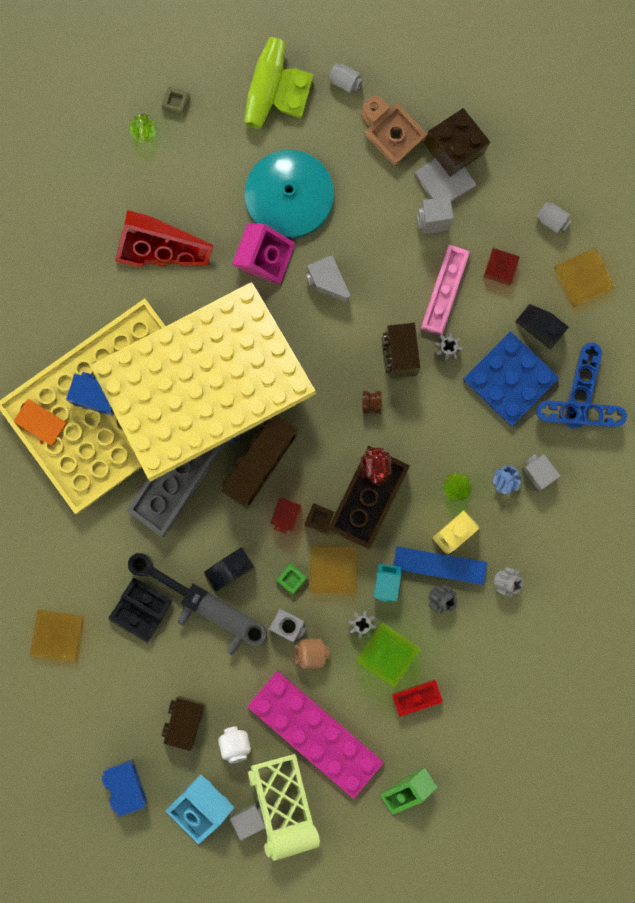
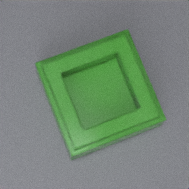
(291, 579)

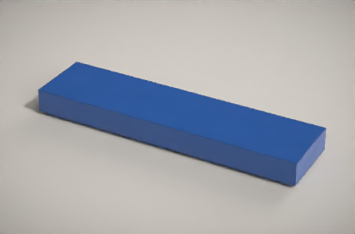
(440, 565)

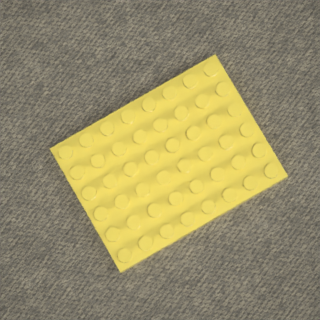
(202, 381)
(92, 449)

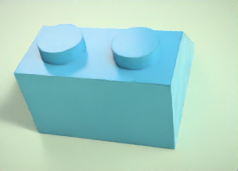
(200, 809)

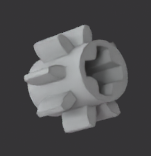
(454, 348)
(508, 582)
(365, 630)

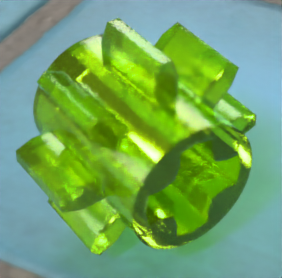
(142, 127)
(457, 486)

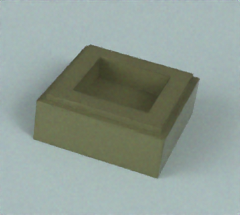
(175, 101)

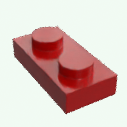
(417, 698)

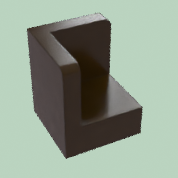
(319, 518)

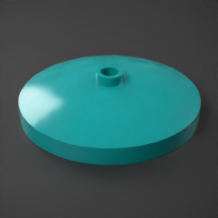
(295, 212)

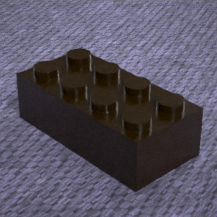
(259, 461)
(366, 505)

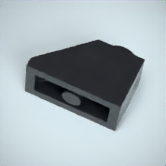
(542, 325)
(229, 569)

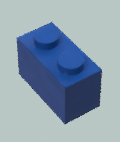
(124, 788)

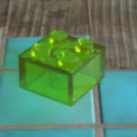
(387, 654)

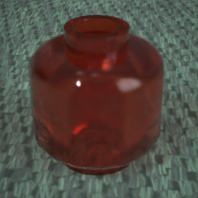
(376, 464)

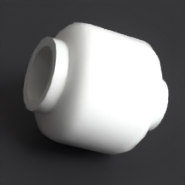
(234, 745)

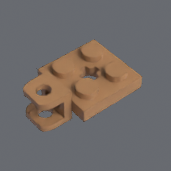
(385, 120)

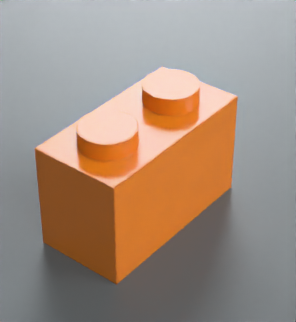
(40, 422)

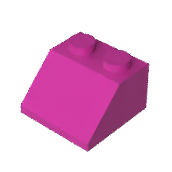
(263, 253)

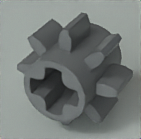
(442, 599)

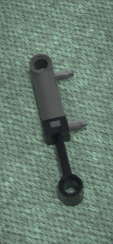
(205, 604)

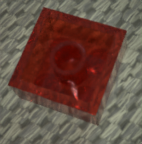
(501, 266)

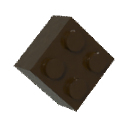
(456, 142)
(402, 350)

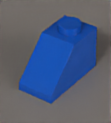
(88, 394)

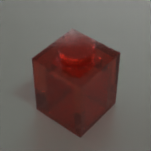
(285, 516)

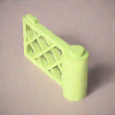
(292, 838)

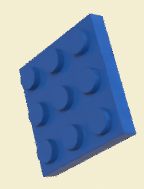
(510, 378)

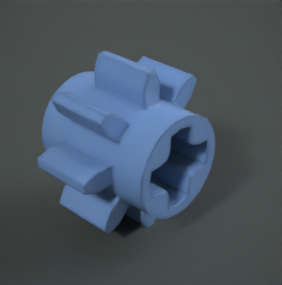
(506, 479)

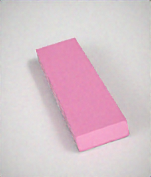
(445, 290)

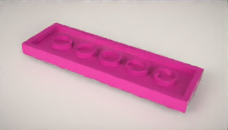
(315, 734)

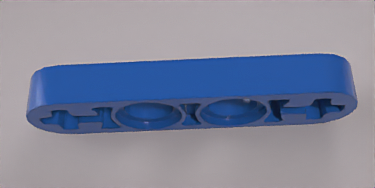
(581, 385)
(581, 414)

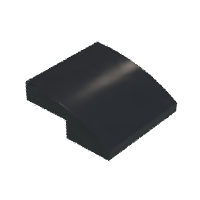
(140, 610)

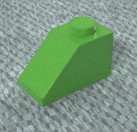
(409, 791)

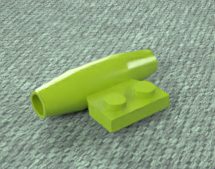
(274, 86)

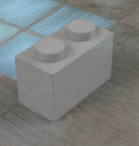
(435, 215)

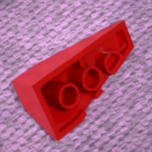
(155, 242)

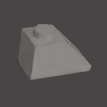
(327, 279)

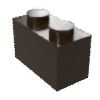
(183, 723)

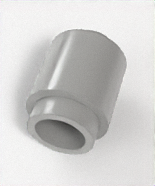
(346, 78)
(554, 217)

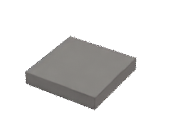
(440, 184)

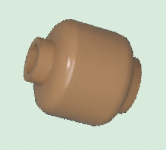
(311, 653)

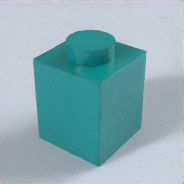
(387, 583)

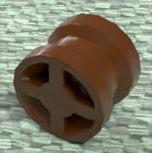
(372, 402)

